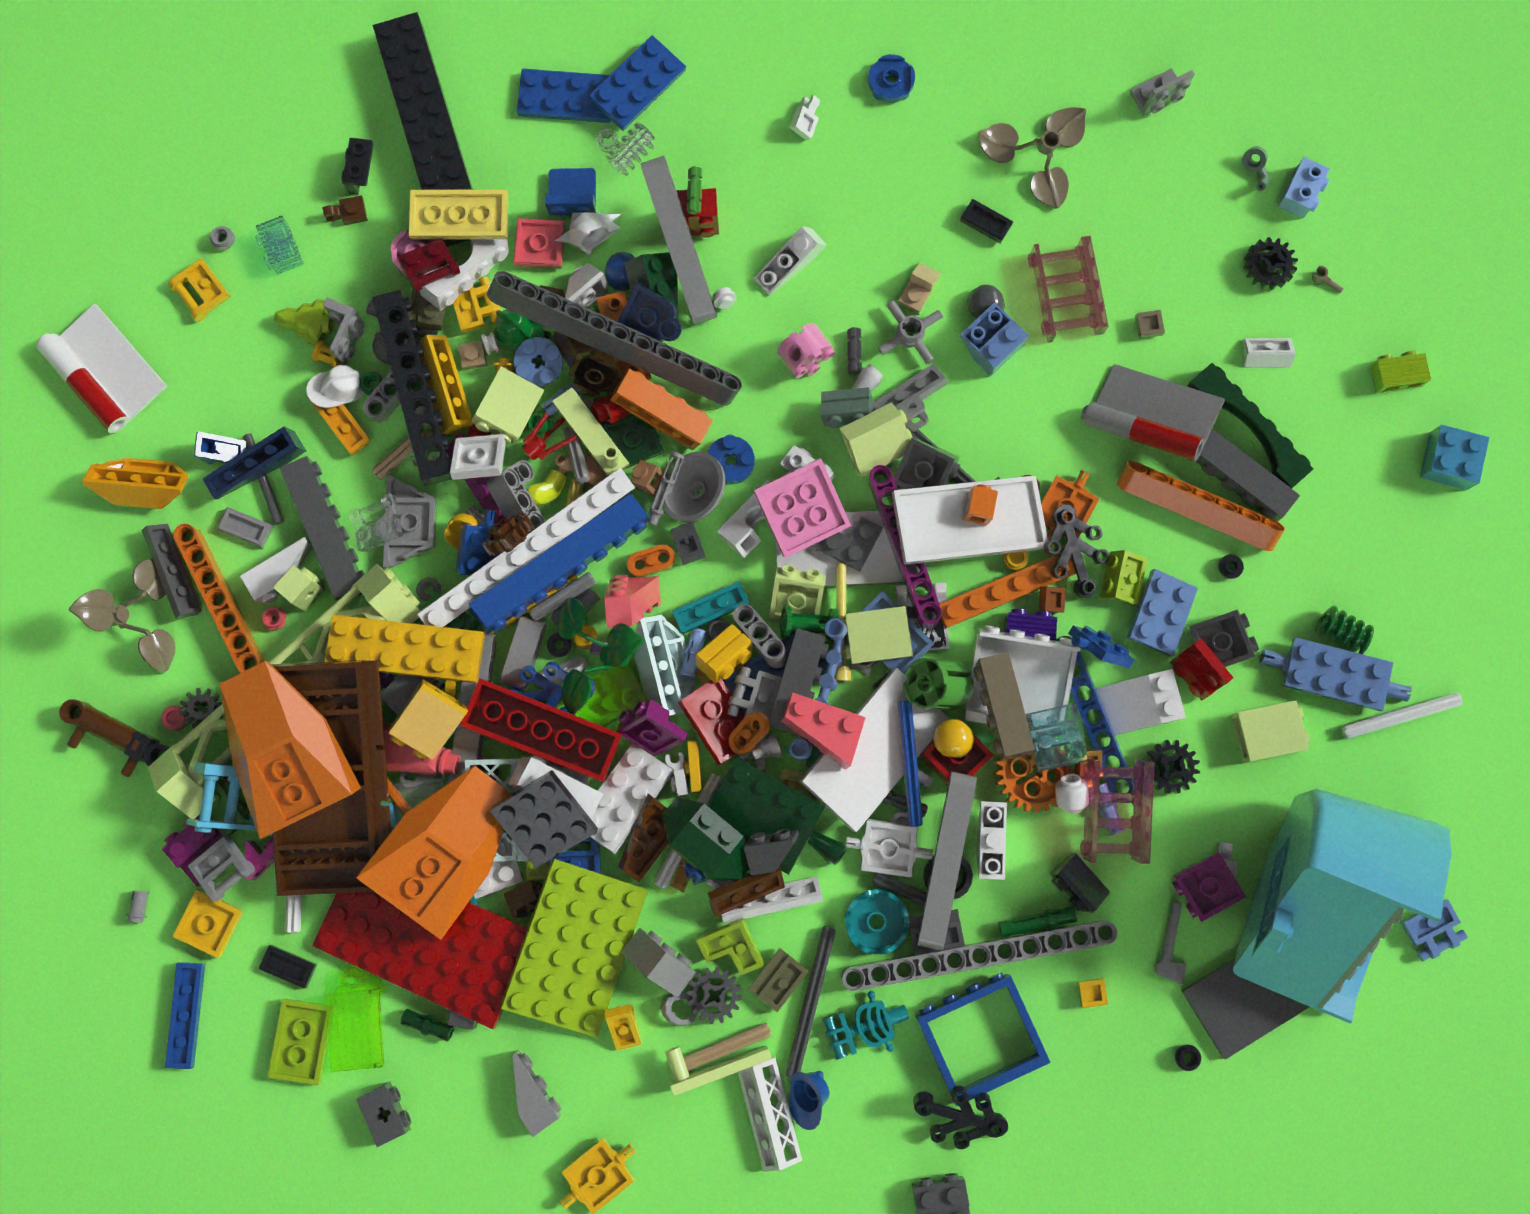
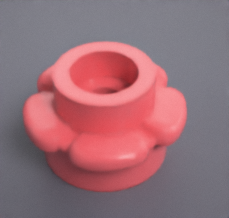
(267, 618)

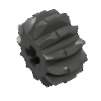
(191, 706)

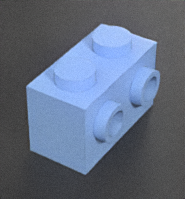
(1304, 187)

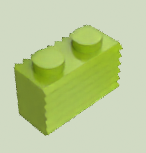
(1400, 372)

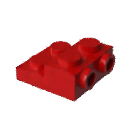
(1201, 670)

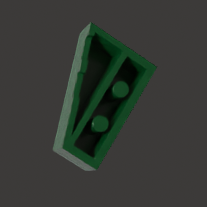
(656, 273)

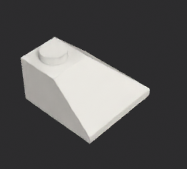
(586, 285)

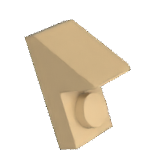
(919, 288)

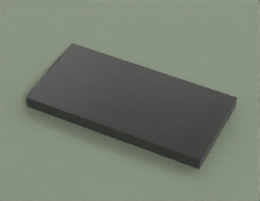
(1236, 1009)

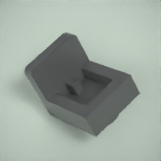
(687, 543)

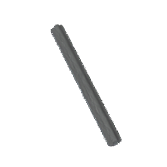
(811, 1001)

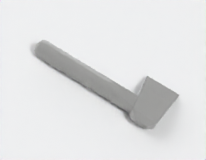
(1165, 967)

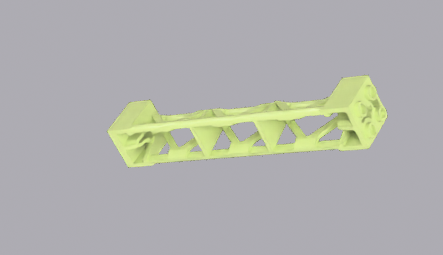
(390, 602)

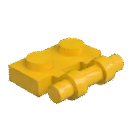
(468, 310)

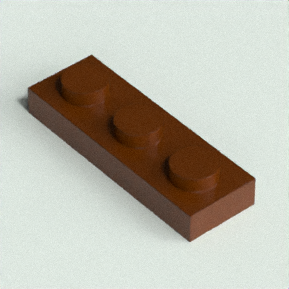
(744, 891)

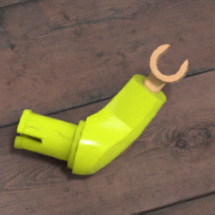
(553, 483)

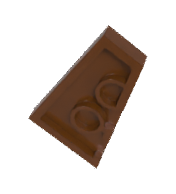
(645, 841)

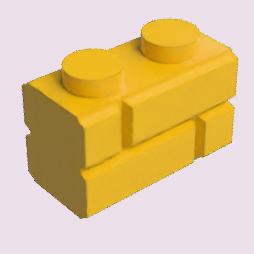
(724, 654)

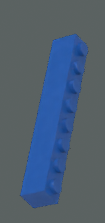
(558, 564)

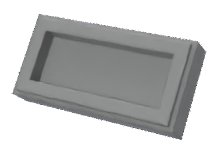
(245, 527)

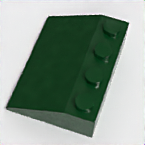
(761, 803)

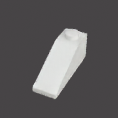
(264, 576)

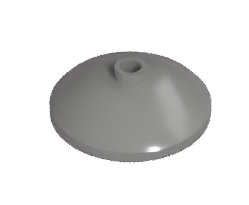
(696, 474)

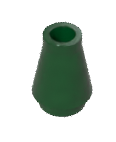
(828, 848)

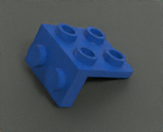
(571, 191)

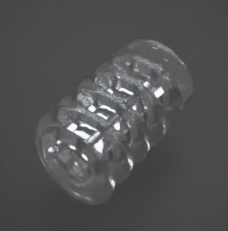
(630, 148)

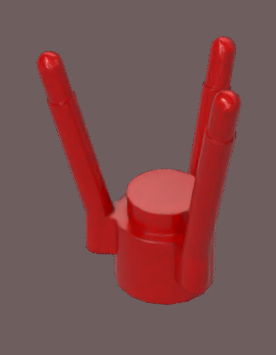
(536, 446)

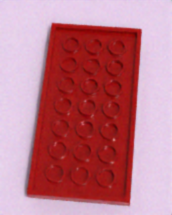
(459, 972)

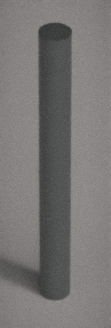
(266, 488)

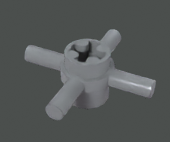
(911, 323)

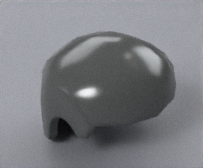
(982, 298)

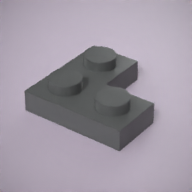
(854, 549)

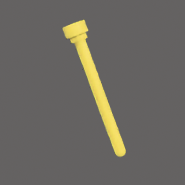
(842, 674)

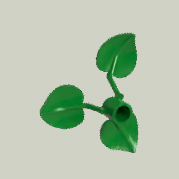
(620, 646)

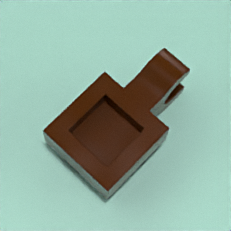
(351, 211)

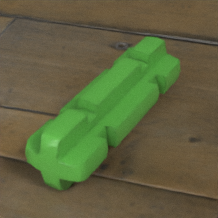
(694, 190)

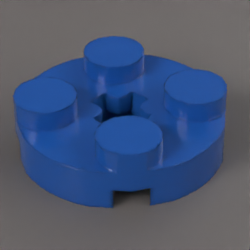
(900, 69)
(744, 455)

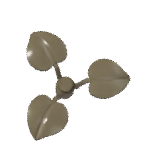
(1063, 128)
(98, 613)

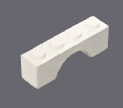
(484, 256)

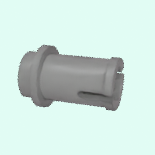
(138, 906)

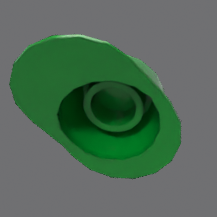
(514, 329)

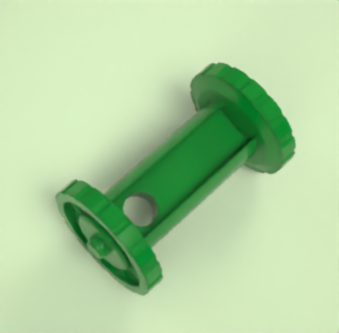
(808, 622)

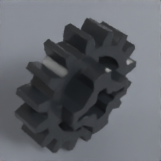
(1280, 260)
(1181, 772)

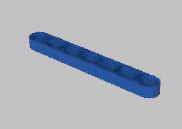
(1103, 725)

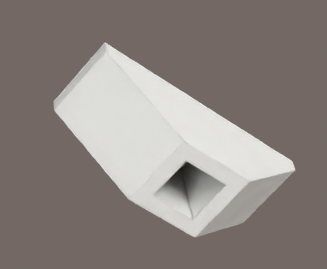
(991, 840)

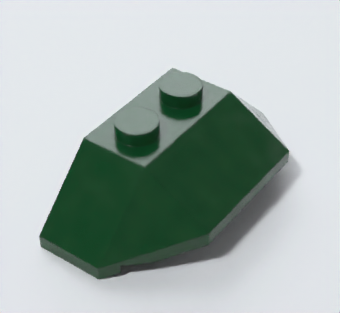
(705, 840)

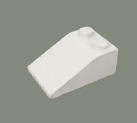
(1142, 702)

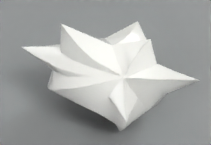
(589, 230)

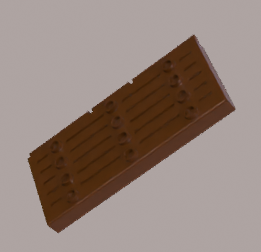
(336, 842)

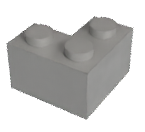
(659, 961)

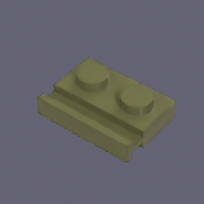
(425, 313)
(778, 979)

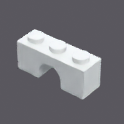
(739, 529)

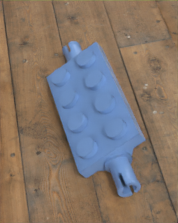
(1336, 674)

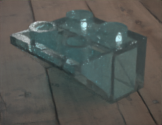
(1057, 737)

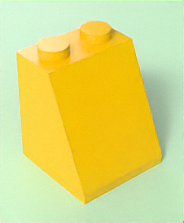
(427, 720)

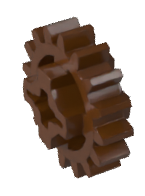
(507, 534)

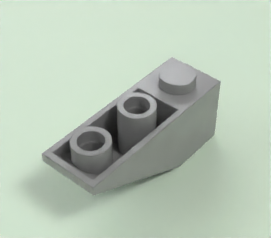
(533, 1102)

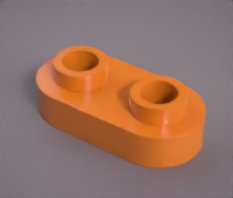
(651, 561)
(749, 729)

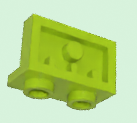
(1124, 577)

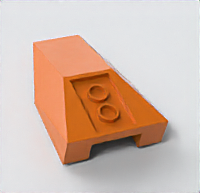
(281, 750)
(439, 852)

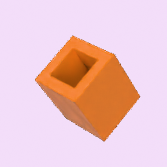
(980, 504)

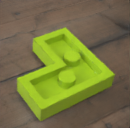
(732, 939)

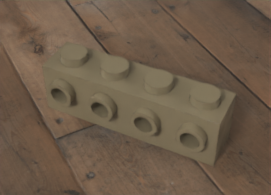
(1004, 707)

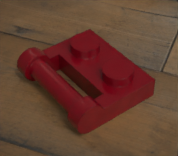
(425, 260)

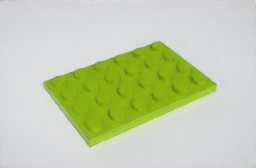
(574, 948)

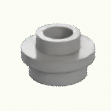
(219, 232)

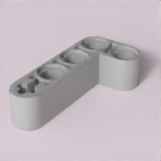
(511, 494)

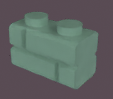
(845, 406)

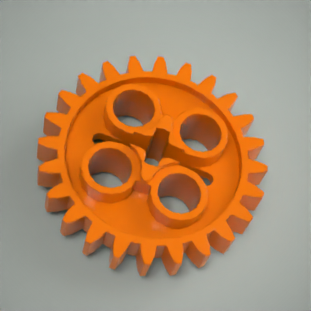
(1044, 788)

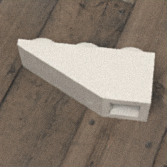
(790, 259)

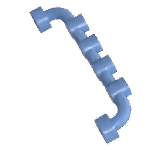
(835, 630)

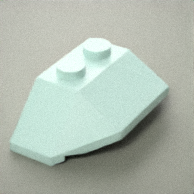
(660, 663)

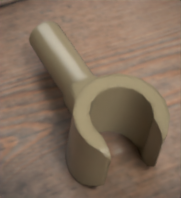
(1325, 279)

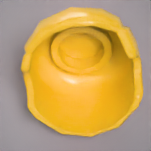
(454, 528)
(953, 738)

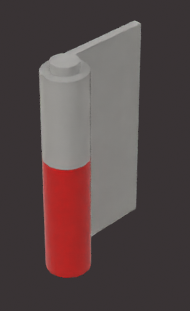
(1154, 412)

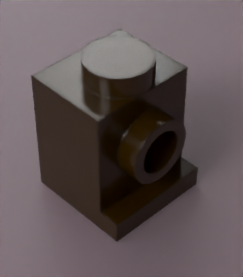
(523, 898)

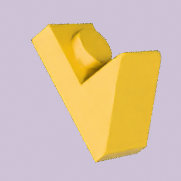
(623, 1026)

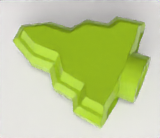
(308, 321)

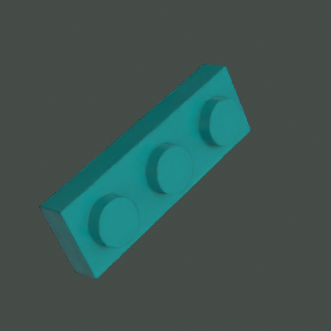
(710, 607)

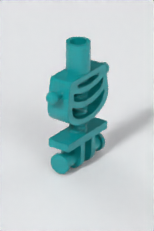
(889, 1018)

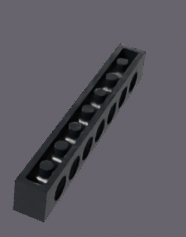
(387, 307)

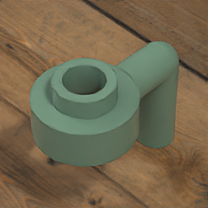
(1257, 166)

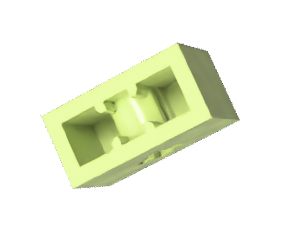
(300, 587)

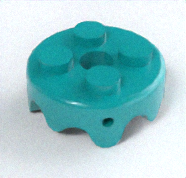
(894, 927)

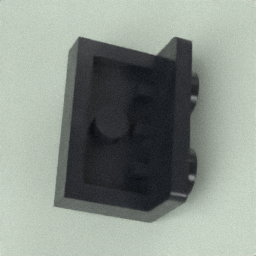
(357, 164)

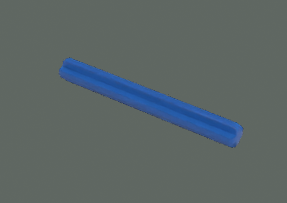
(910, 764)

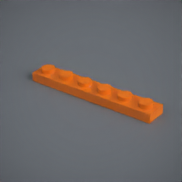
(1001, 591)

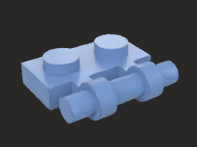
(1422, 930)

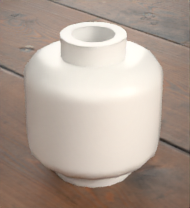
(1072, 793)

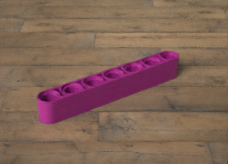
(912, 581)

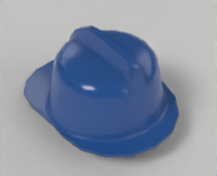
(807, 1097)

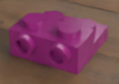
(649, 727)
(188, 846)
(1208, 887)

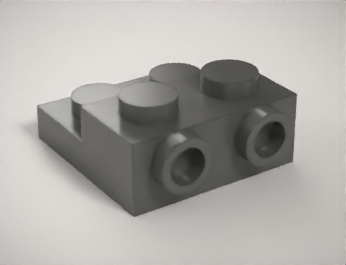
(926, 466)
(1227, 637)
(941, 1195)

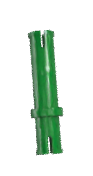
(1044, 920)

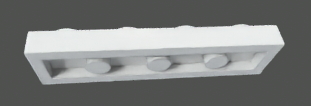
(793, 895)

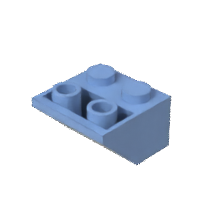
(993, 339)

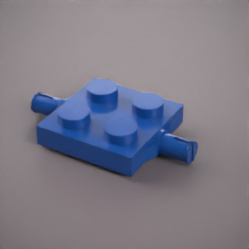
(471, 552)
(1100, 645)

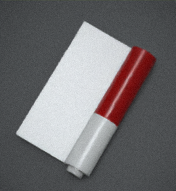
(102, 369)

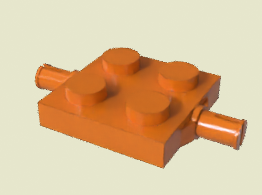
(1068, 493)

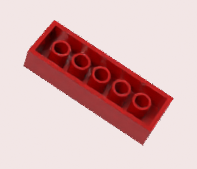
(541, 730)

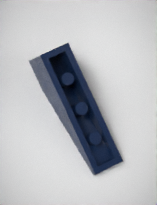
(255, 462)

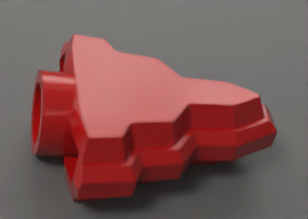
(606, 410)

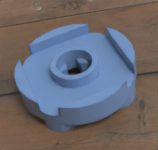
(550, 354)

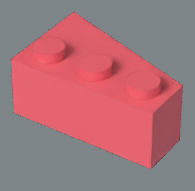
(630, 598)
(825, 726)

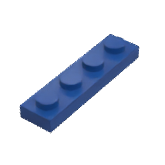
(185, 1015)

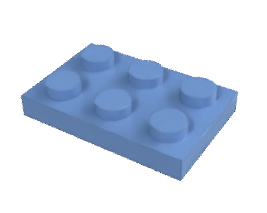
(1162, 612)
(920, 641)

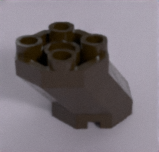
(589, 367)

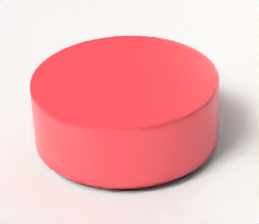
(172, 719)

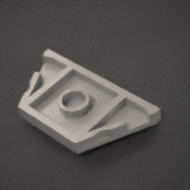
(417, 523)

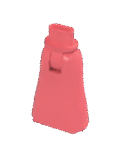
(404, 760)

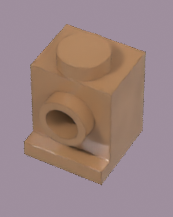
(642, 476)

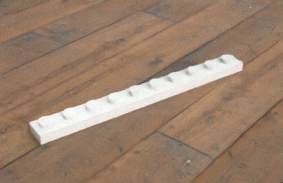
(537, 542)

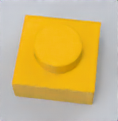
(1092, 993)

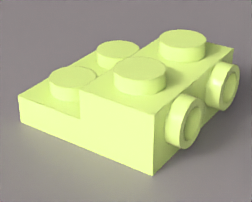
(798, 589)

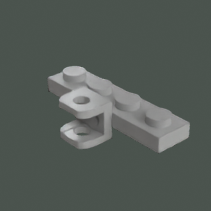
(911, 393)

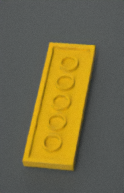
(407, 648)

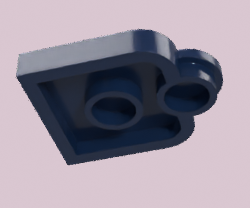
(651, 315)

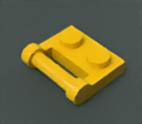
(205, 284)

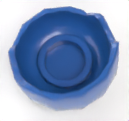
(615, 271)

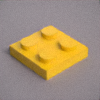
(208, 924)

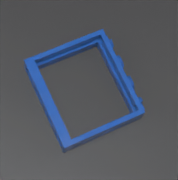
(1001, 1076)

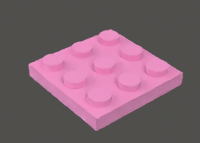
(802, 508)

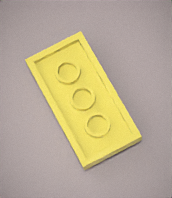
(458, 214)

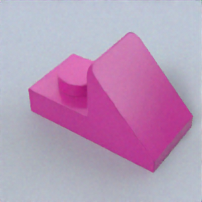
(260, 859)

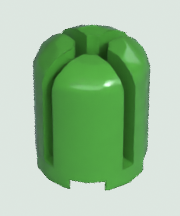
(938, 684)

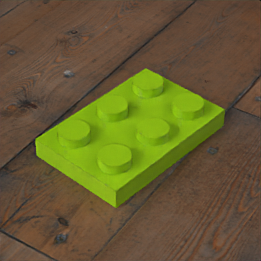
(300, 1042)

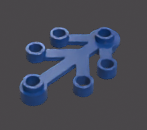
(550, 690)

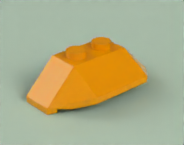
(136, 482)

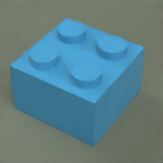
(1454, 457)

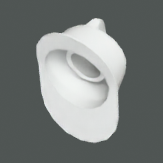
(335, 387)

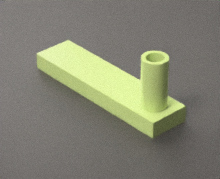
(590, 432)
(684, 1081)

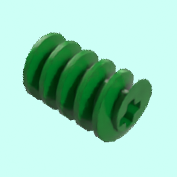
(1346, 628)

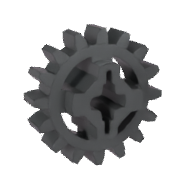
(722, 1005)

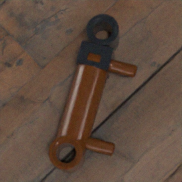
(135, 744)

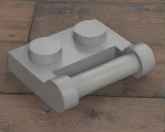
(216, 861)

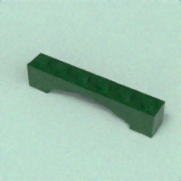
(1283, 458)

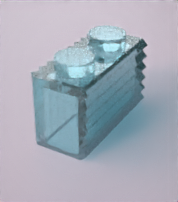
(279, 245)

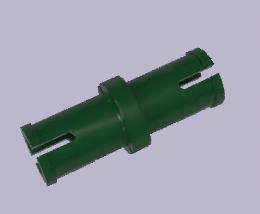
(427, 1025)

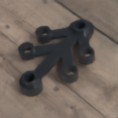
(1073, 548)
(992, 1124)

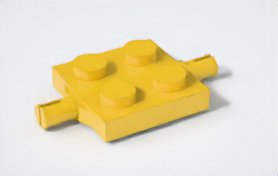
(597, 1176)

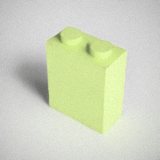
(507, 405)
(876, 438)
(878, 635)
(1270, 731)

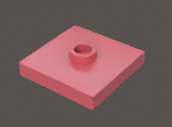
(537, 245)

